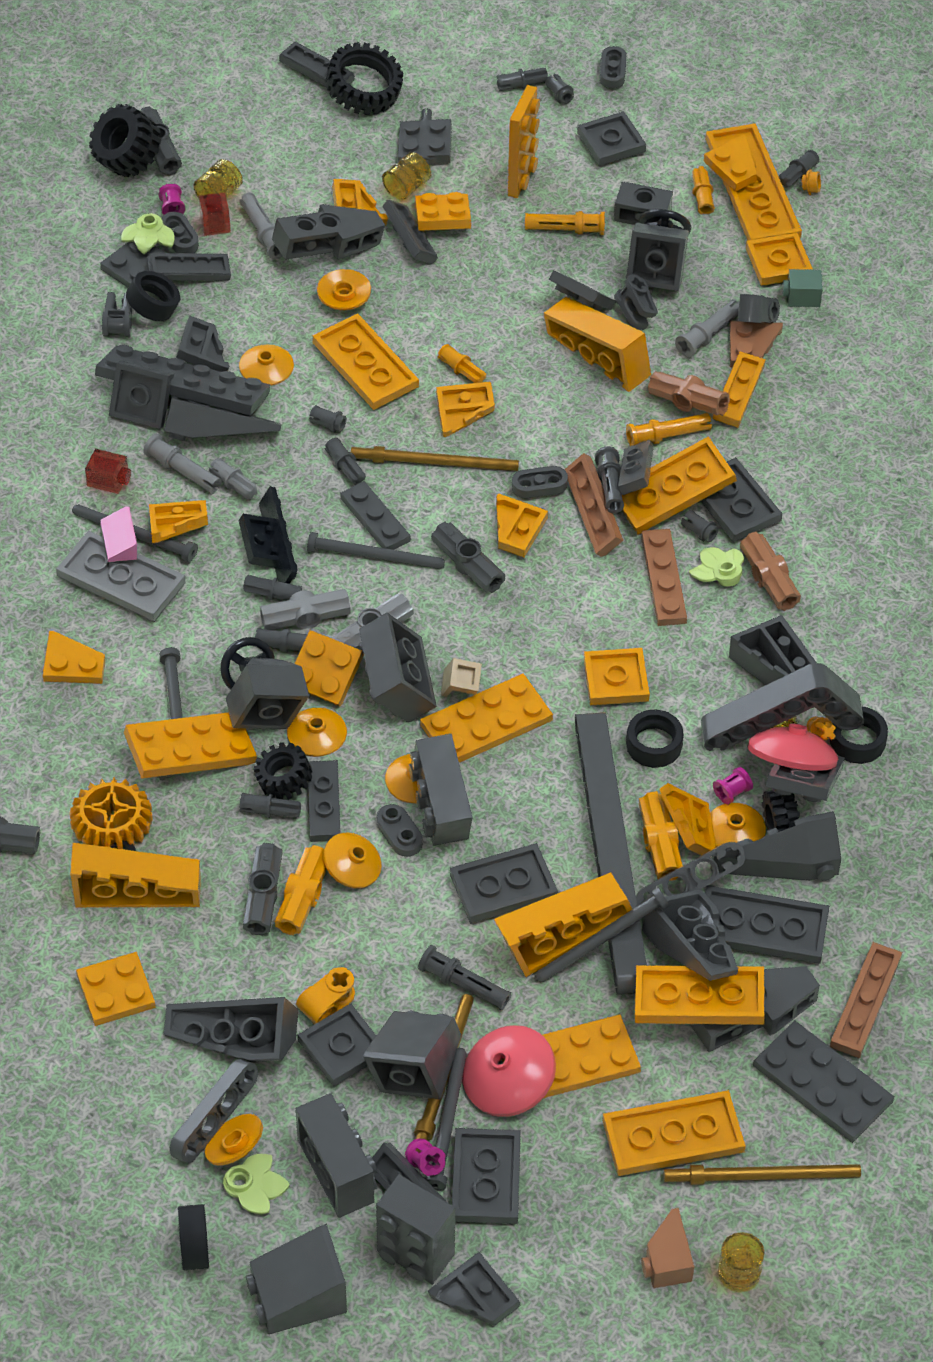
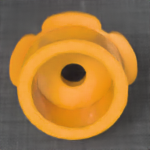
(811, 181)

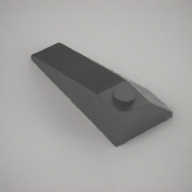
(197, 419)
(797, 853)
(692, 934)
(239, 1028)

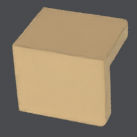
(461, 677)

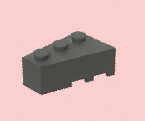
(769, 650)

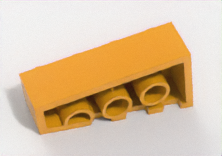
(600, 341)
(132, 878)
(561, 922)

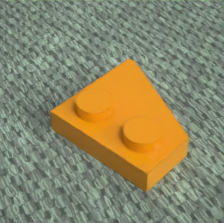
(733, 163)
(354, 195)
(463, 405)
(176, 518)
(518, 524)
(72, 661)
(691, 818)

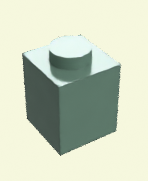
(803, 288)

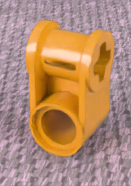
(326, 995)

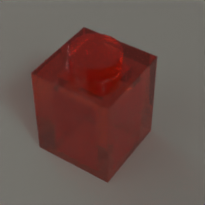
(214, 214)
(107, 471)

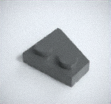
(201, 345)
(476, 1291)

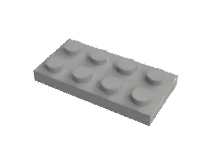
(133, 584)

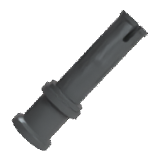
(609, 474)
(452, 972)

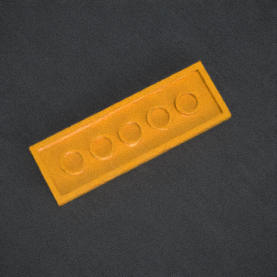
(763, 204)

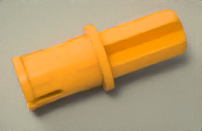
(703, 190)
(461, 364)
(822, 727)

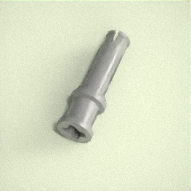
(261, 222)
(702, 333)
(173, 459)

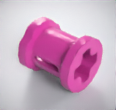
(172, 200)
(732, 785)
(423, 1159)

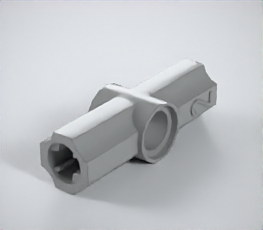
(396, 606)
(305, 609)

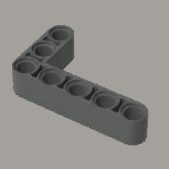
(781, 700)

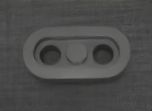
(613, 67)
(185, 236)
(539, 482)
(397, 828)

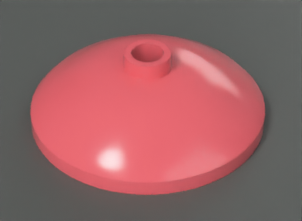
(793, 748)
(517, 1082)

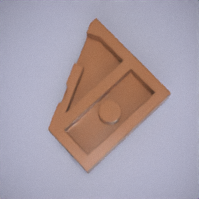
(752, 338)

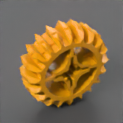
(128, 823)

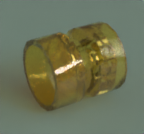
(406, 176)
(220, 178)
(741, 1262)

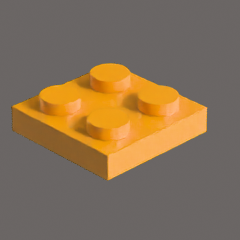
(443, 211)
(775, 256)
(328, 666)
(616, 676)
(115, 988)

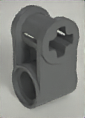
(758, 308)

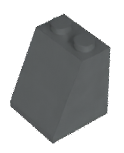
(413, 1054)
(298, 1282)

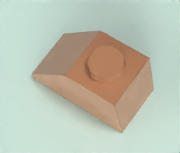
(668, 1254)

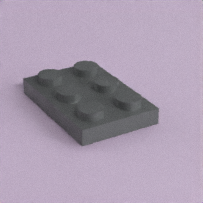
(742, 505)
(502, 882)
(486, 1175)

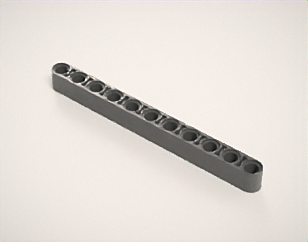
(609, 838)

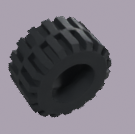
(109, 136)

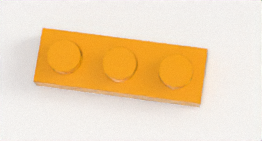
(740, 387)

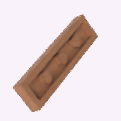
(592, 506)
(664, 577)
(866, 1000)

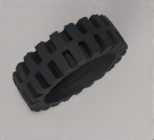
(365, 57)

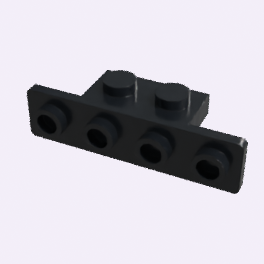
(267, 538)

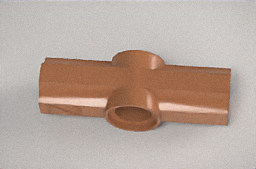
(689, 393)
(770, 571)

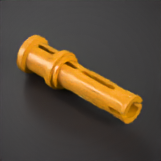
(579, 222)
(656, 430)

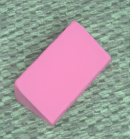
(119, 536)

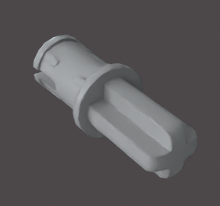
(233, 478)

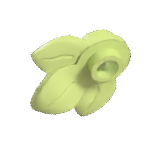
(148, 232)
(720, 565)
(260, 1183)

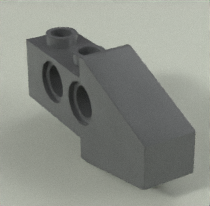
(329, 230)
(785, 997)

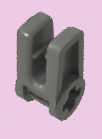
(636, 302)
(115, 320)

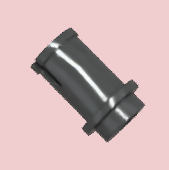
(562, 91)
(327, 418)
(700, 526)

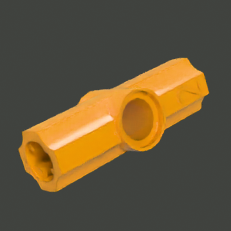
(660, 834)
(301, 891)

